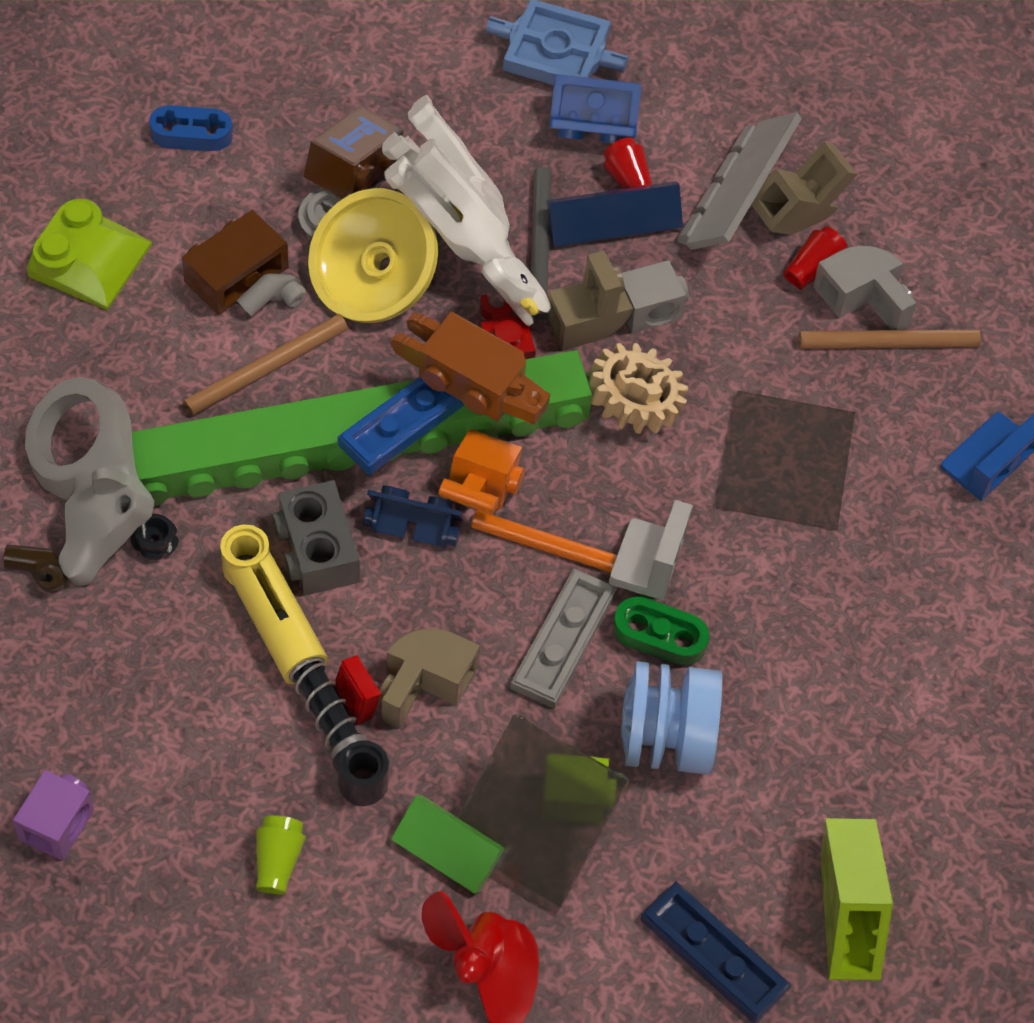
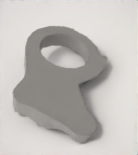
(101, 488)

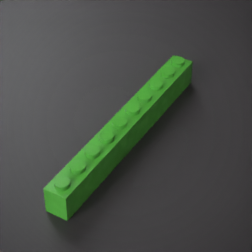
(304, 434)

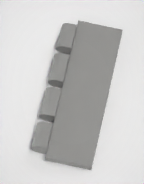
(738, 182)

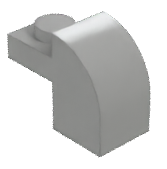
(863, 277)

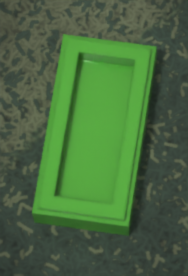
(448, 844)

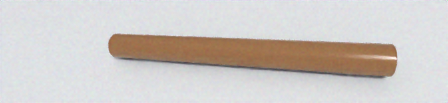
(889, 339)
(265, 365)

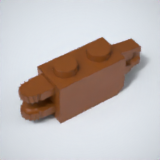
(472, 367)

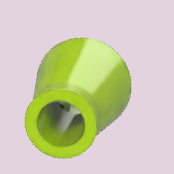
(277, 852)

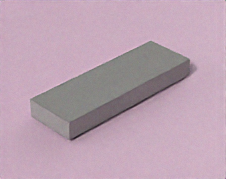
(563, 638)

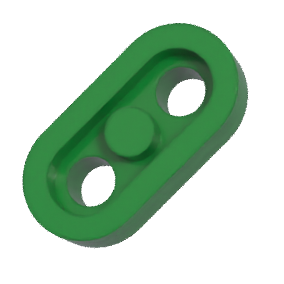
(663, 627)

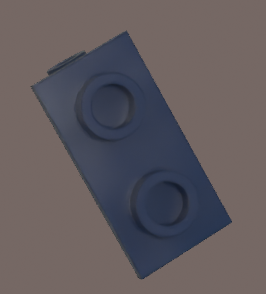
(395, 510)

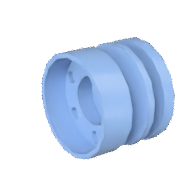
(672, 718)

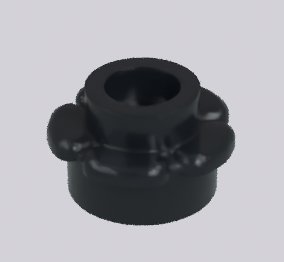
(155, 526)

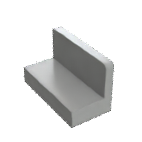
(651, 553)

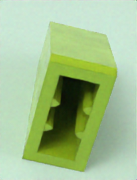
(855, 899)

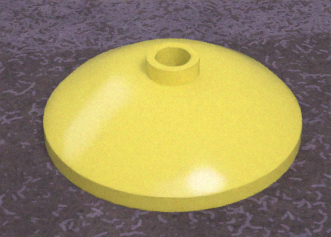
(353, 243)

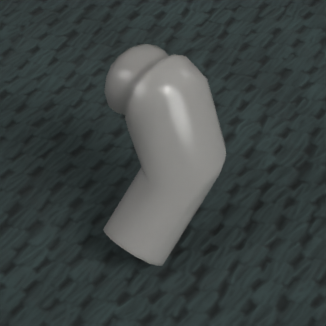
(274, 288)

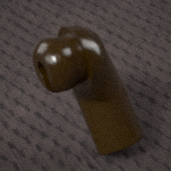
(40, 562)

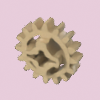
(637, 388)

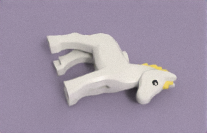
(461, 205)

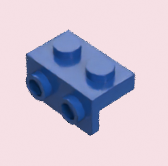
(595, 107)

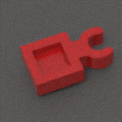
(507, 327)

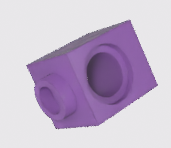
(54, 814)

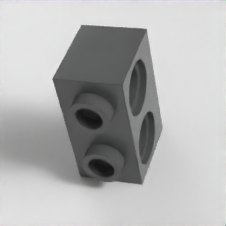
(324, 537)

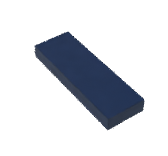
(615, 213)
(715, 952)

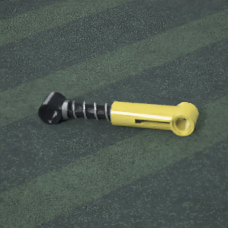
(301, 660)

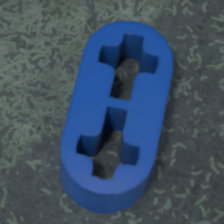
(191, 128)

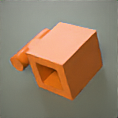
(483, 472)

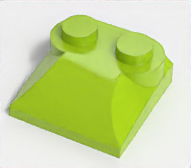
(86, 254)

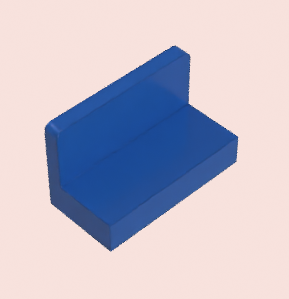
(990, 454)

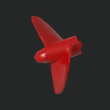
(493, 954)

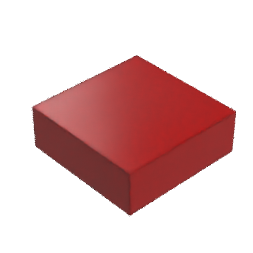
(358, 690)

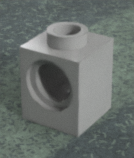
(655, 296)

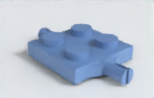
(554, 42)

